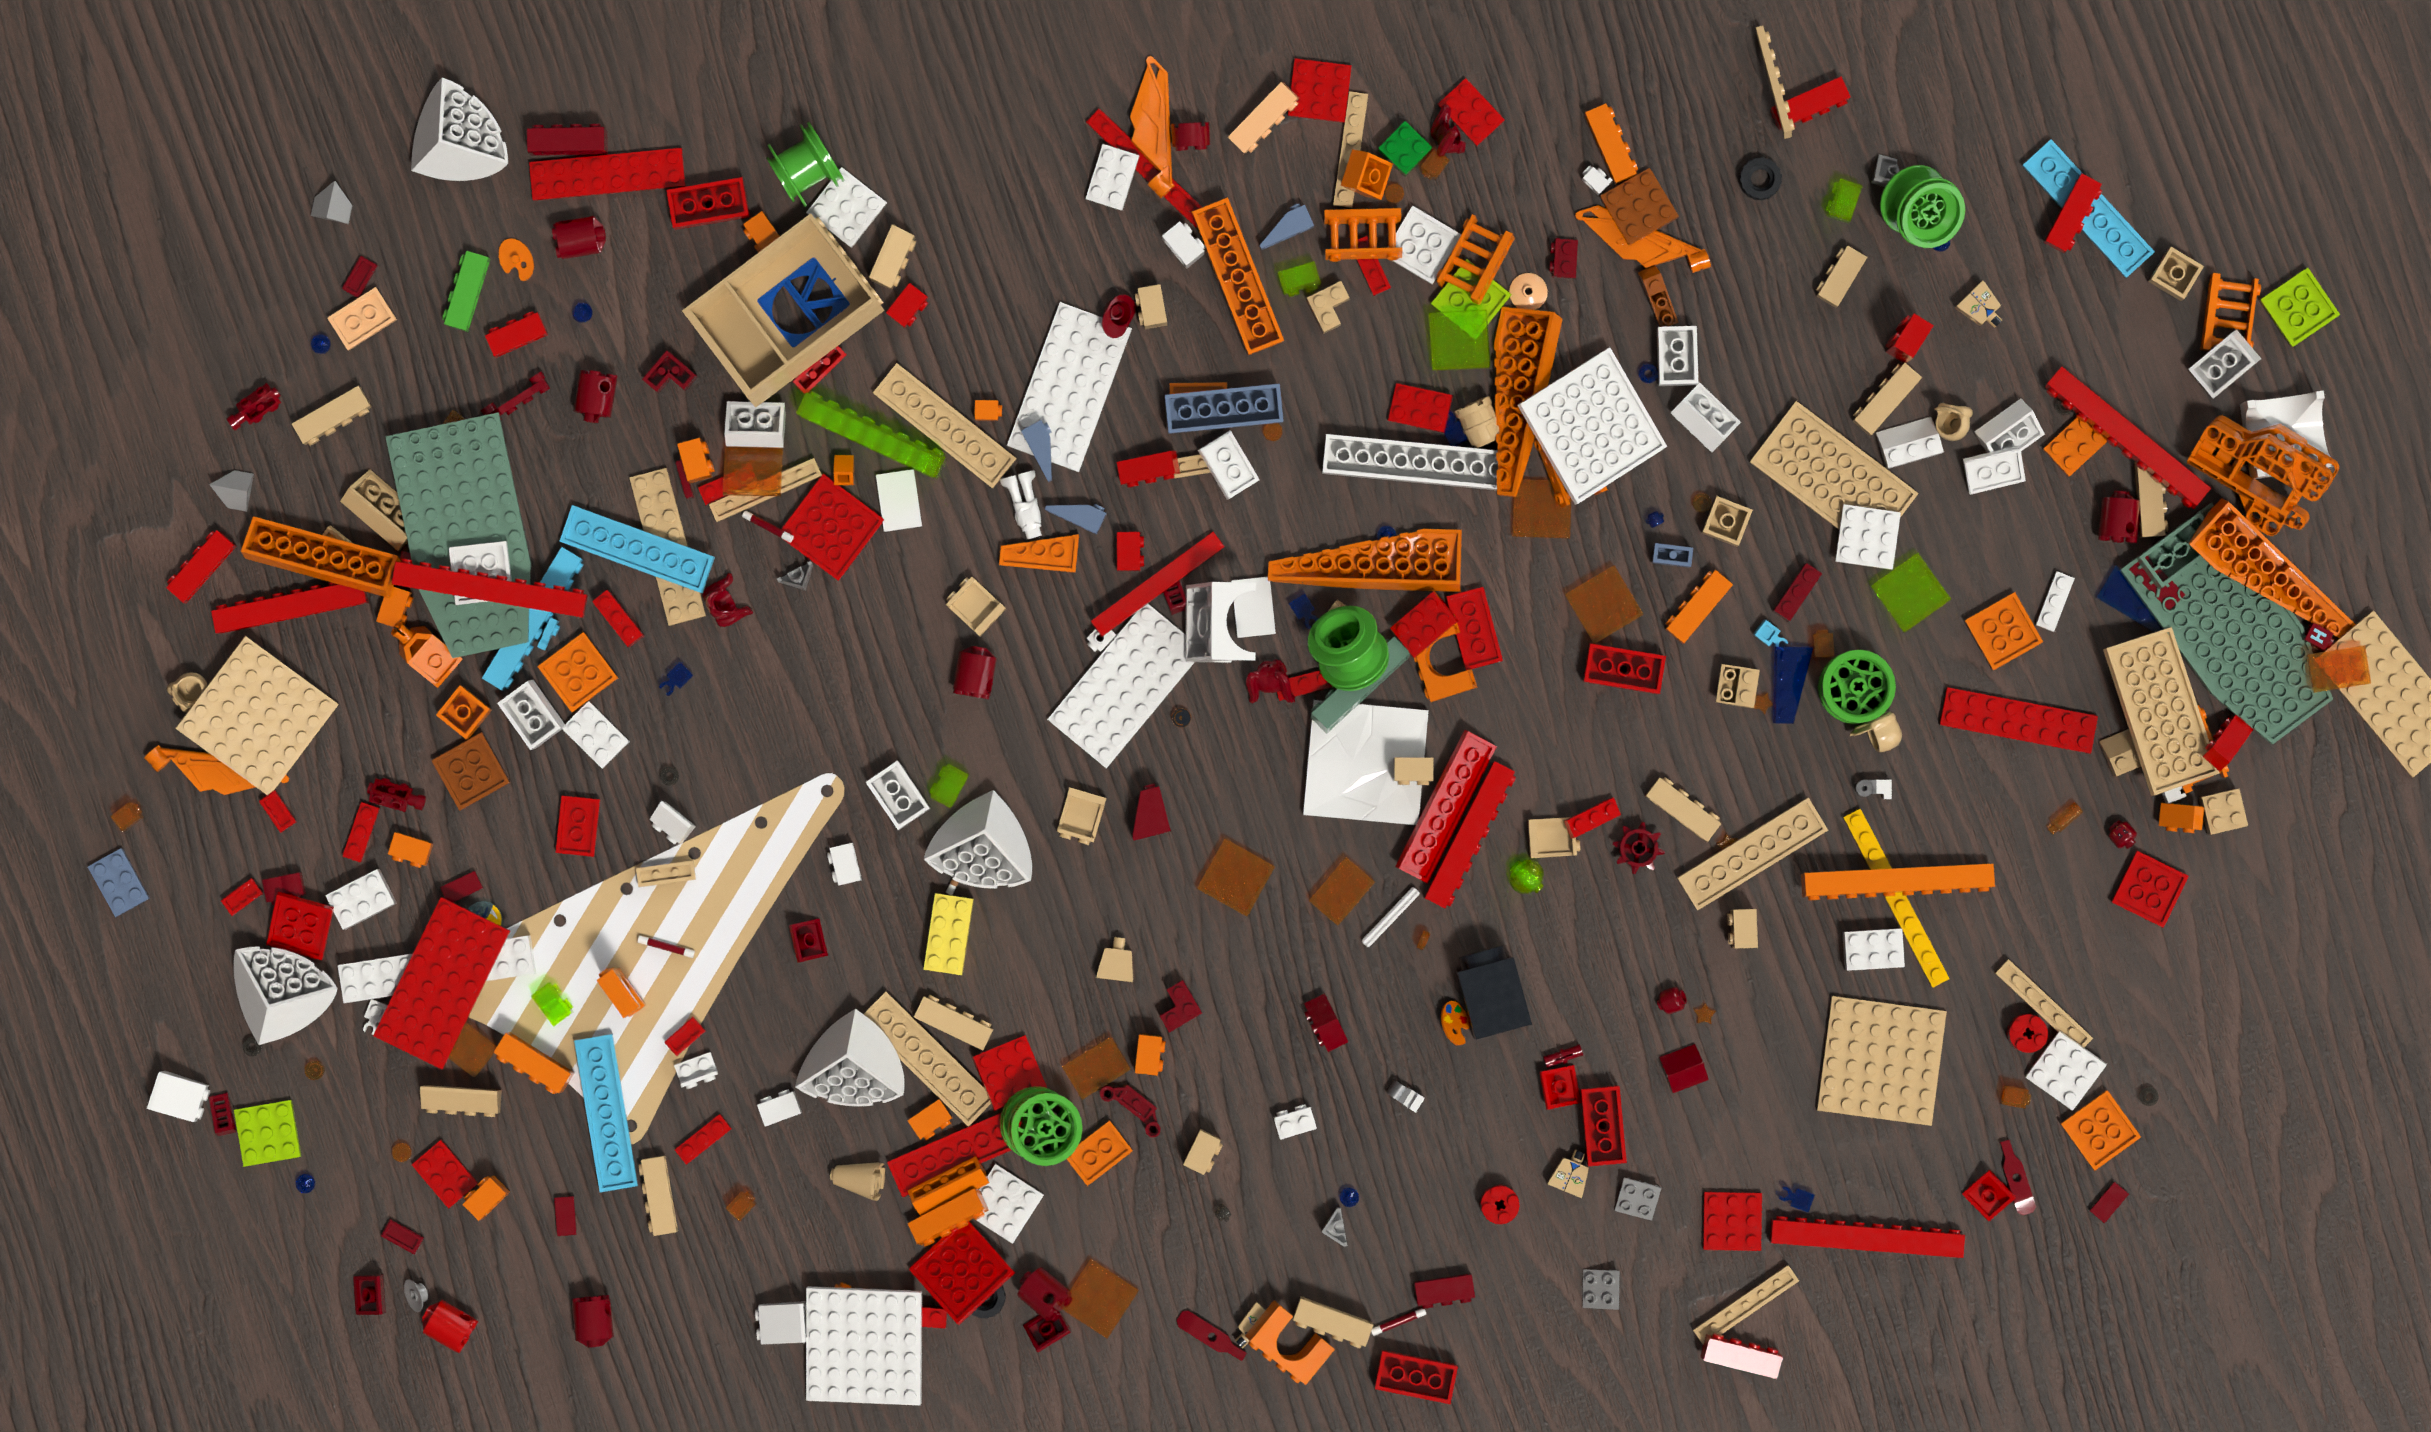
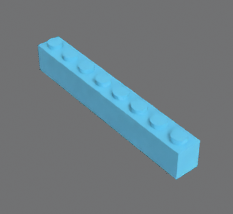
(509, 658)

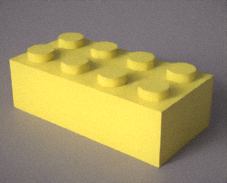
(948, 934)

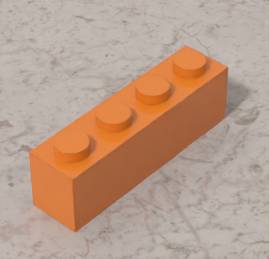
(1610, 143)
(1698, 607)
(948, 1186)
(948, 1216)

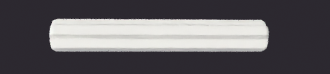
(1390, 917)

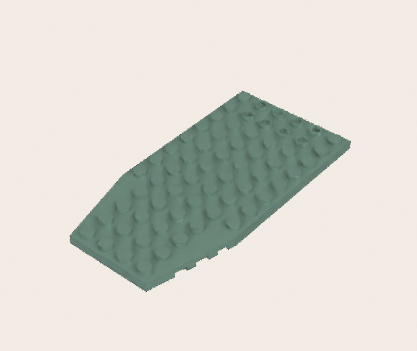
(457, 493)
(2231, 636)

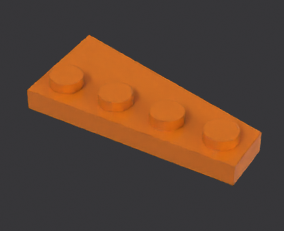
(1046, 554)

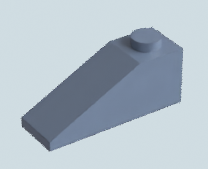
(1292, 224)
(1040, 444)
(1084, 516)

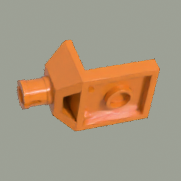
(425, 653)

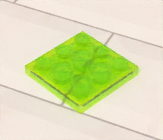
(1459, 340)
(1910, 592)

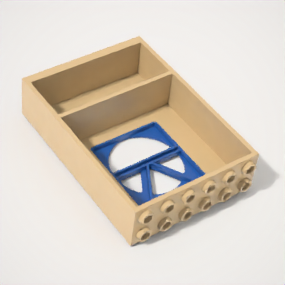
(739, 319)

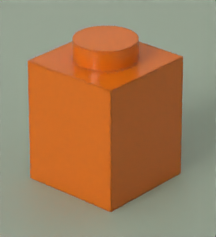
(987, 410)
(844, 470)

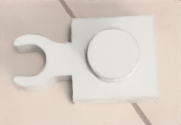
(374, 1014)

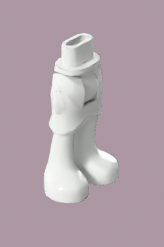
(1026, 513)

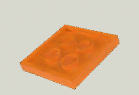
(2003, 631)
(577, 672)
(2100, 1130)

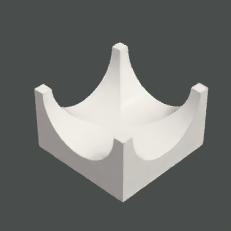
(2297, 413)
(1206, 622)

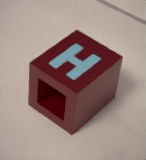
(2318, 637)

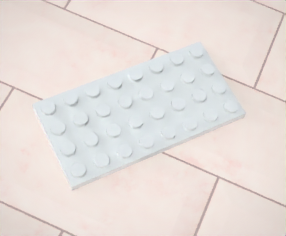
(1070, 384)
(1124, 686)

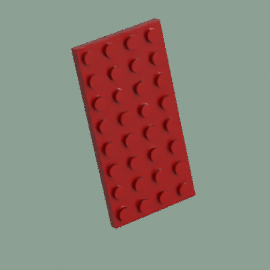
(441, 983)

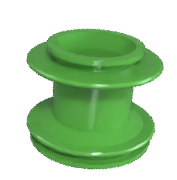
(804, 164)
(1935, 203)
(1348, 648)

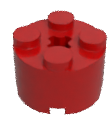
(2036, 1039)
(1498, 1193)

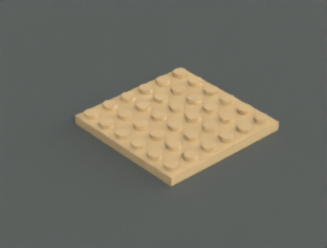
(257, 716)
(1881, 1060)

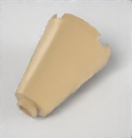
(860, 1178)

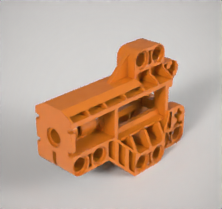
(2253, 447)

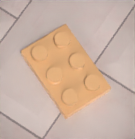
(362, 318)

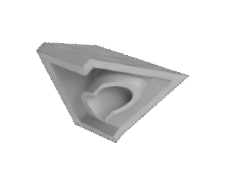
(1884, 170)
(332, 205)
(234, 489)
(799, 577)
(1335, 1228)

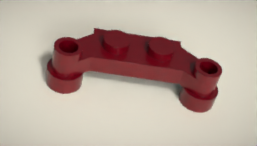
(539, 385)
(1136, 1104)

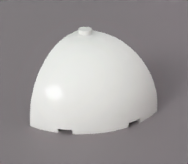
(457, 137)
(982, 845)
(279, 991)
(852, 1064)

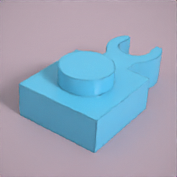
(551, 630)
(1768, 633)

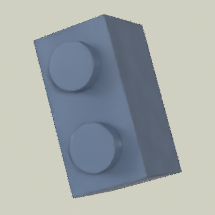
(1672, 555)

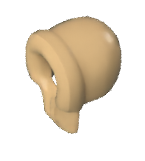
(1953, 421)
(187, 690)
(1882, 732)

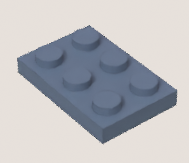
(118, 882)

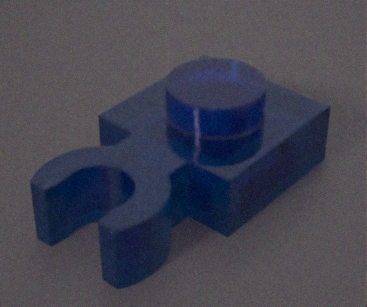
(1454, 431)
(1302, 608)
(678, 677)
(1800, 1199)

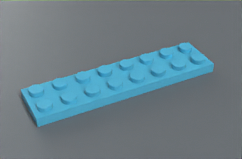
(2104, 225)
(637, 549)
(606, 1113)

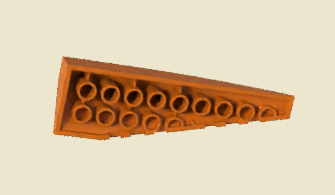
(1523, 365)
(2251, 559)
(1403, 562)

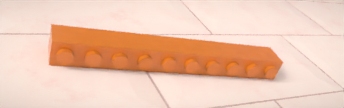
(1898, 880)

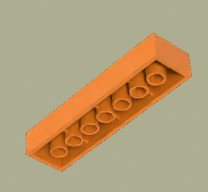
(1237, 276)
(320, 556)

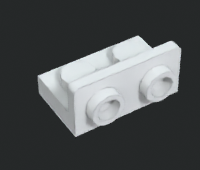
(695, 1070)
(1294, 1122)

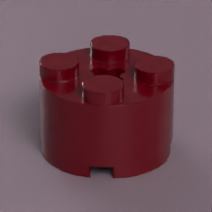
(1190, 135)

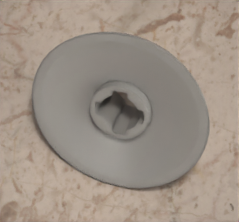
(415, 1294)

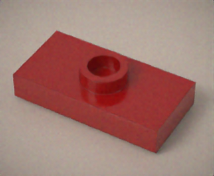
(277, 811)
(242, 897)
(685, 1036)

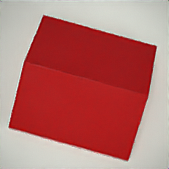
(1560, 1087)
(1988, 1195)

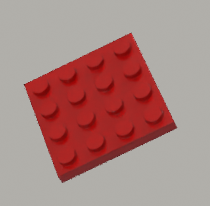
(831, 527)
(962, 1271)

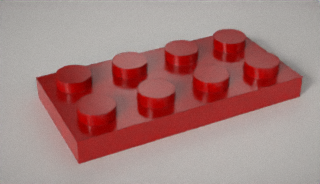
(1477, 633)

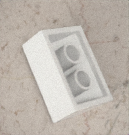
(1705, 417)
(2010, 428)
(1909, 442)

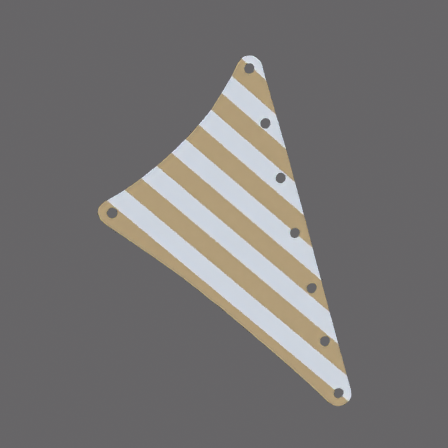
(714, 916)

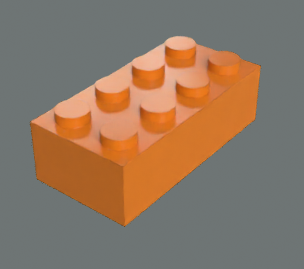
(533, 1062)

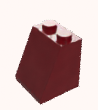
(1151, 814)

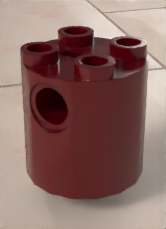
(578, 237)
(595, 395)
(2119, 518)
(975, 672)
(1038, 1290)
(592, 1320)

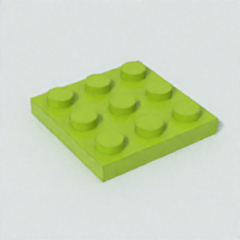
(1456, 299)
(2299, 307)
(267, 1133)

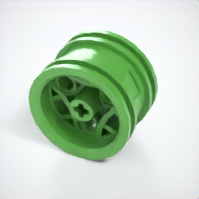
(1865, 692)
(1041, 1126)

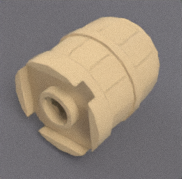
(1479, 422)

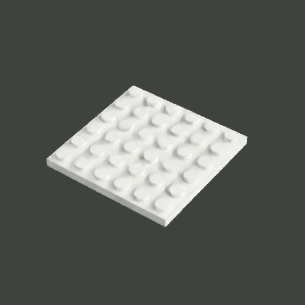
(1592, 426)
(864, 1345)

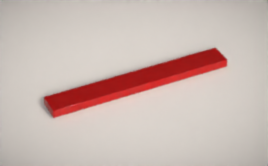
(1118, 139)
(1157, 584)

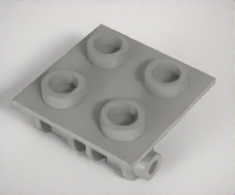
(1638, 1198)
(1601, 1289)

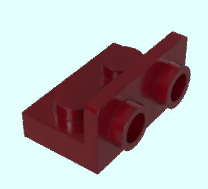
(1564, 258)

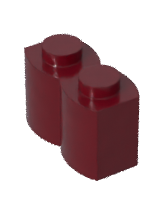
(289, 884)

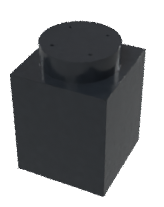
(1492, 992)

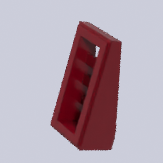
(1180, 606)
(225, 1130)

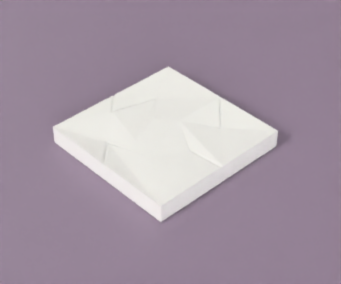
(1354, 765)

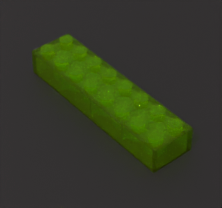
(871, 436)

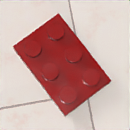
(1472, 112)
(1420, 408)
(1424, 624)
(578, 826)
(445, 1174)

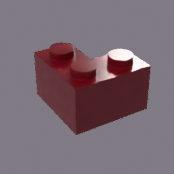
(668, 369)
(1184, 1009)
(1325, 1023)

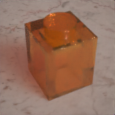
(1434, 165)
(1823, 644)
(127, 816)
(2015, 1097)
(741, 1205)

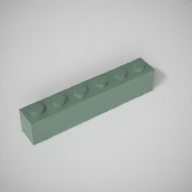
(1341, 703)

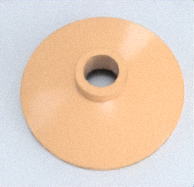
(1521, 299)

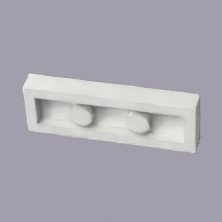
(2054, 601)

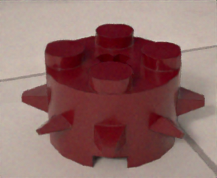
(1631, 839)

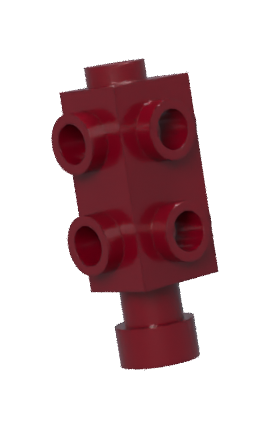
(255, 406)
(394, 796)

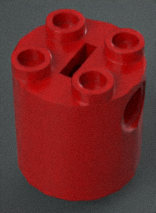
(448, 1325)

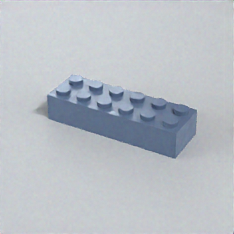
(1223, 408)

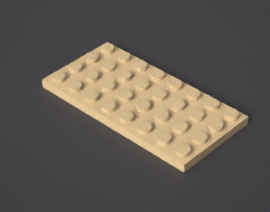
(1827, 468)
(2399, 693)
(2160, 710)

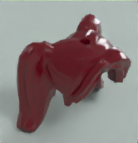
(1448, 138)
(721, 603)
(1269, 678)

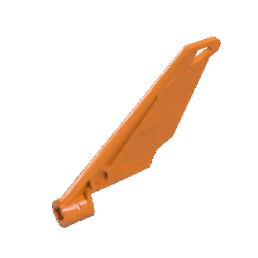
(1152, 126)
(1648, 251)
(201, 769)

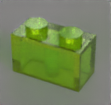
(1844, 200)
(1299, 278)
(949, 785)
(552, 1003)

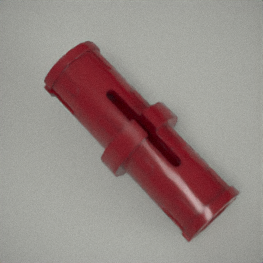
(1563, 1055)

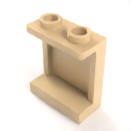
(975, 605)
(1081, 816)
(1551, 838)

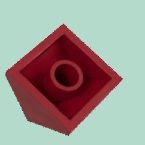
(808, 940)
(1684, 1068)
(369, 1295)
(1045, 1333)

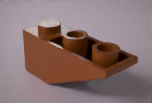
(1658, 296)

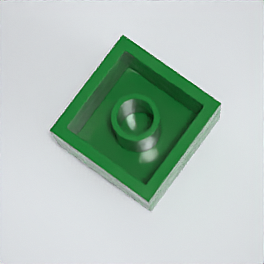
(1405, 149)

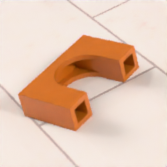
(1439, 685)
(620, 992)
(1300, 1365)

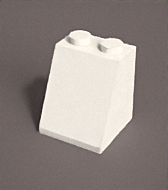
(178, 1096)
(781, 1323)

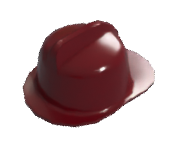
(1118, 315)

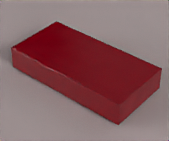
(359, 277)
(687, 488)
(462, 887)
(2109, 1202)
(565, 1216)
(402, 1236)

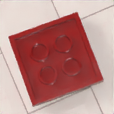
(1321, 90)
(2149, 889)
(300, 925)
(1008, 1070)
(1732, 1221)

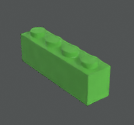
(467, 291)

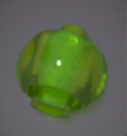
(1526, 877)

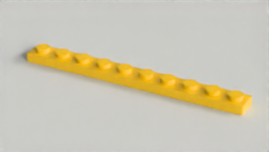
(1898, 904)

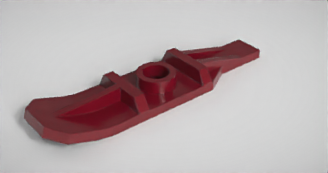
(2024, 1199)
(1201, 1329)

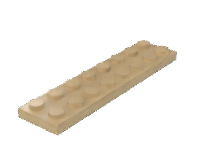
(944, 425)
(661, 517)
(1752, 853)
(929, 1060)

